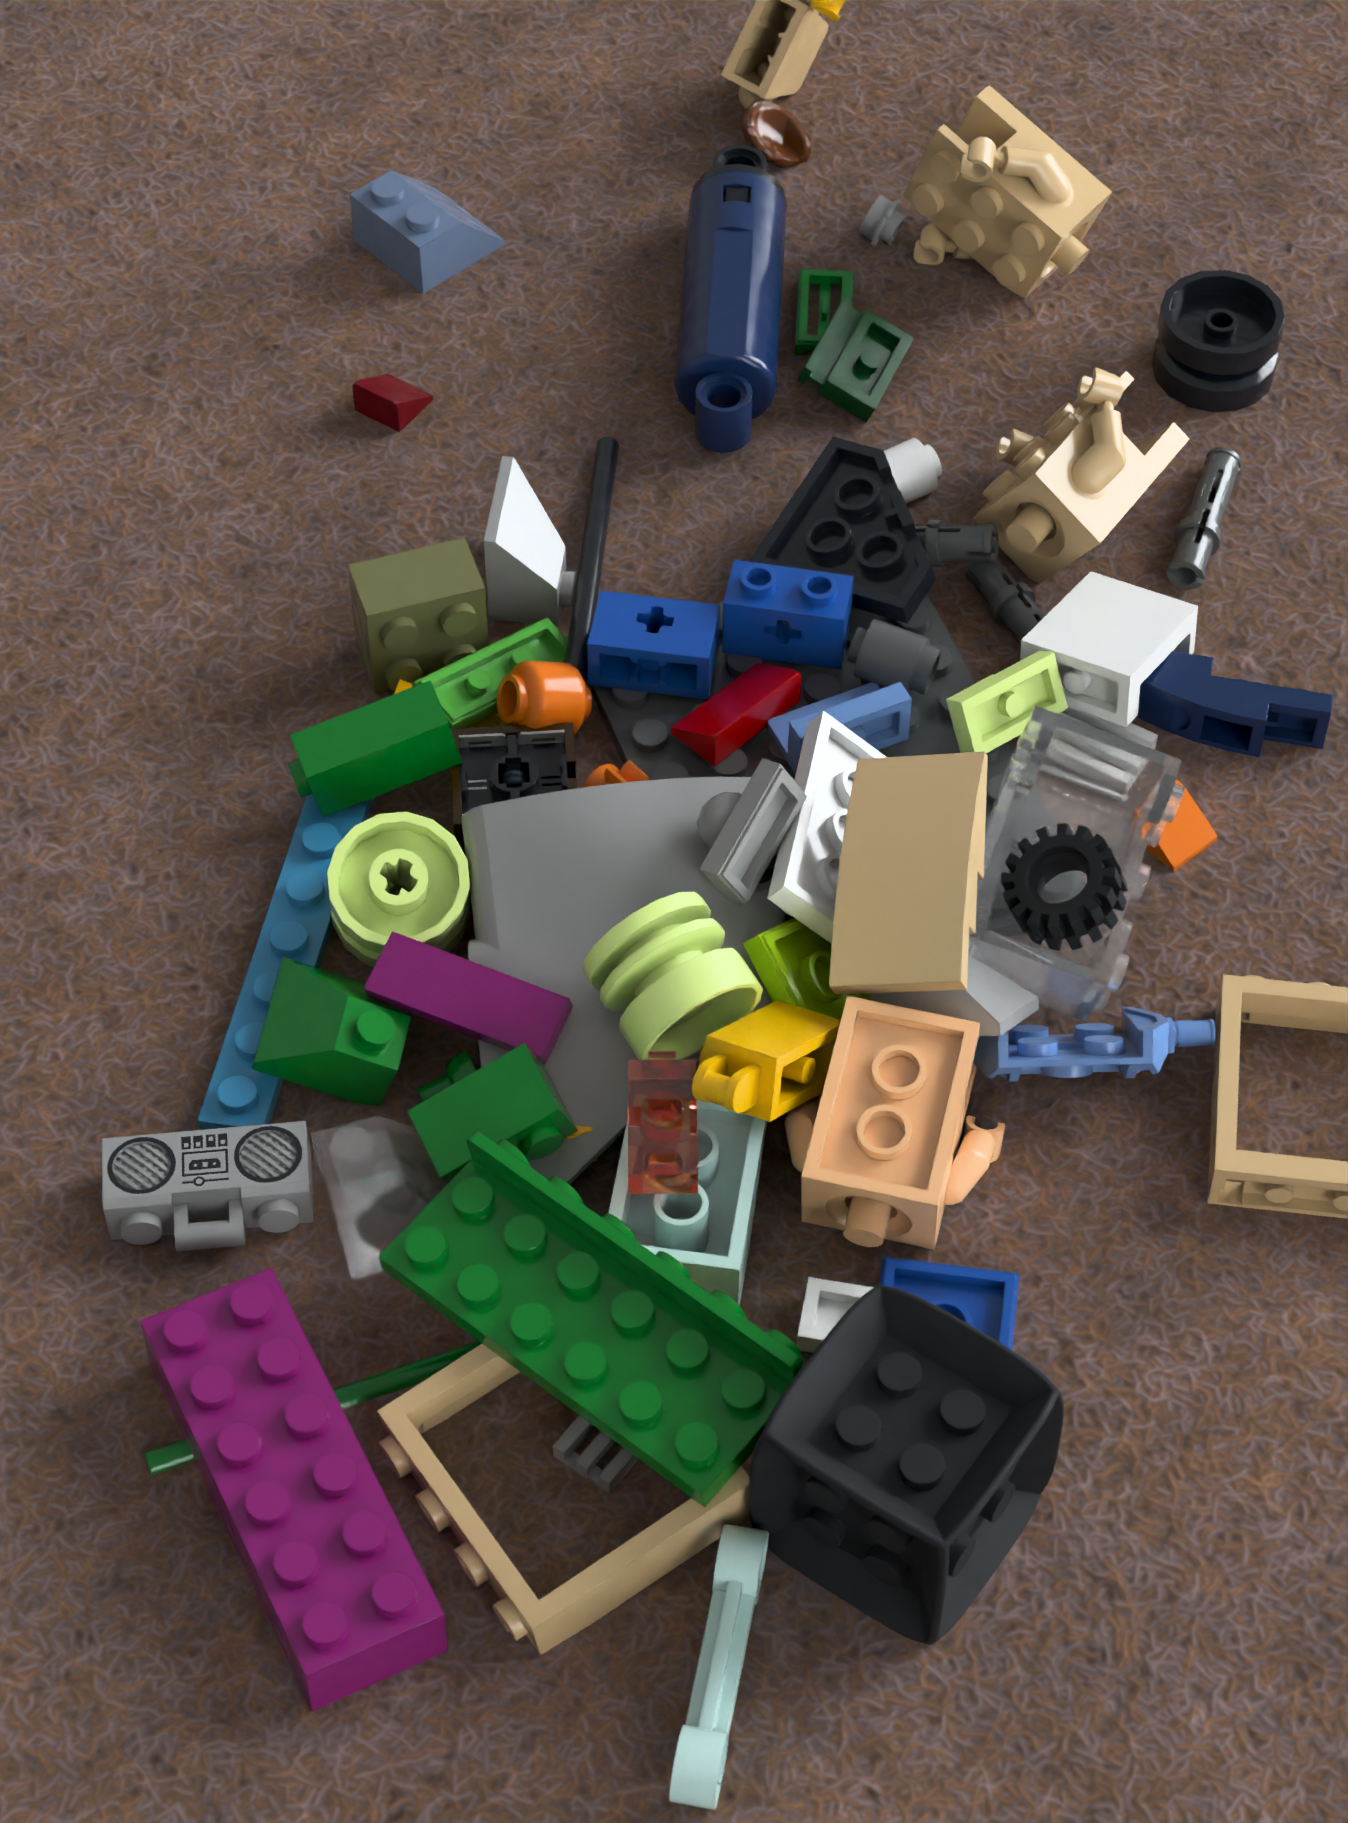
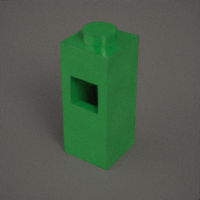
(373, 749)

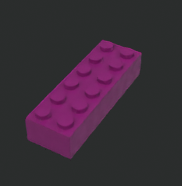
(294, 1489)

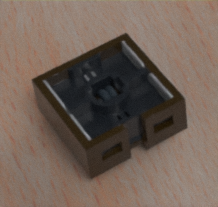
(509, 765)

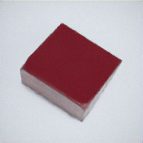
(389, 400)

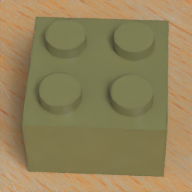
(417, 612)

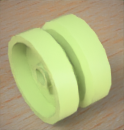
(390, 856)

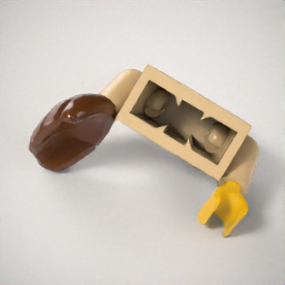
(772, 63)

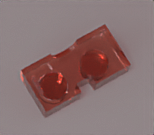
(666, 1146)

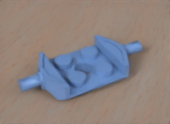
(1093, 1047)

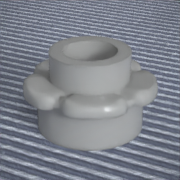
(883, 221)

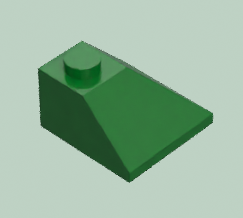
(330, 1035)

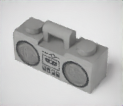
(207, 1184)

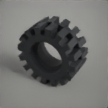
(1081, 913)

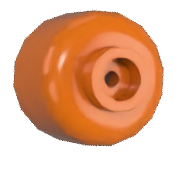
(544, 695)

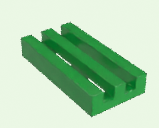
(825, 278)

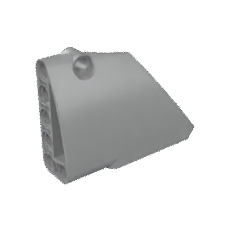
(553, 881)

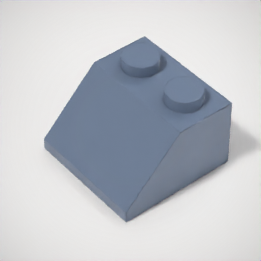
(418, 230)

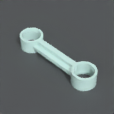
(705, 1736)

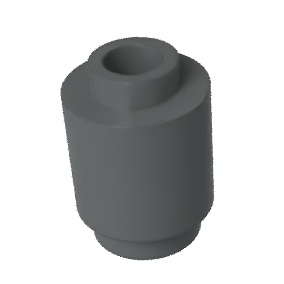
(894, 655)

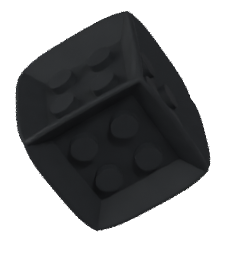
(905, 1461)

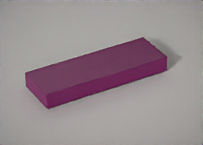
(467, 996)

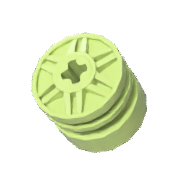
(671, 976)

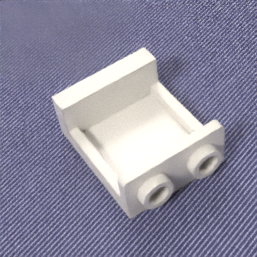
(1110, 641)

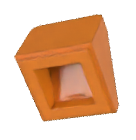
(1184, 836)

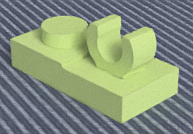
(1003, 702)

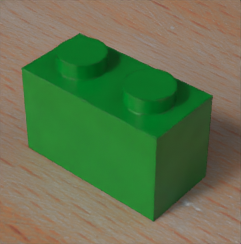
(503, 1101)

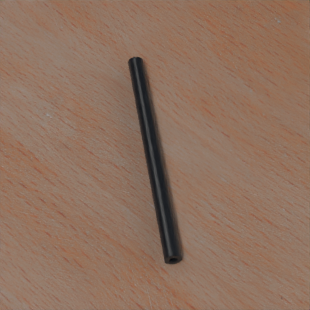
(592, 553)

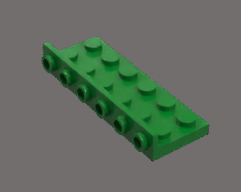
(596, 1317)

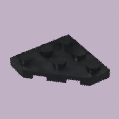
(854, 524)

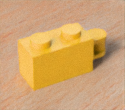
(767, 1061)

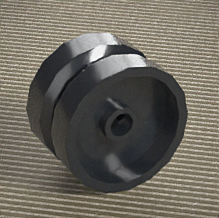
(1218, 340)

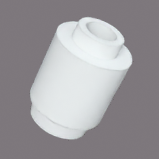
(914, 468)

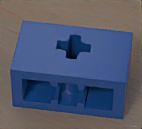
(787, 614)
(653, 644)

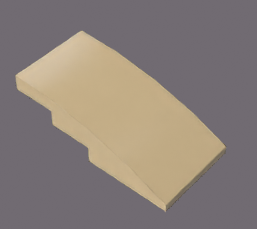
(909, 874)

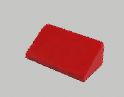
(739, 711)

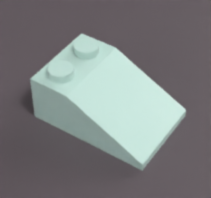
(707, 1228)

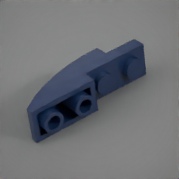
(1228, 711)

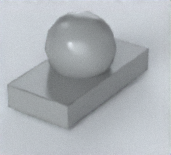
(748, 829)

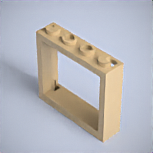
(1269, 1179)
(588, 1593)

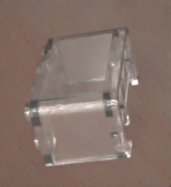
(1077, 778)

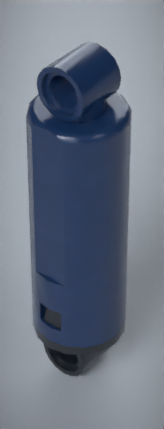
(731, 298)

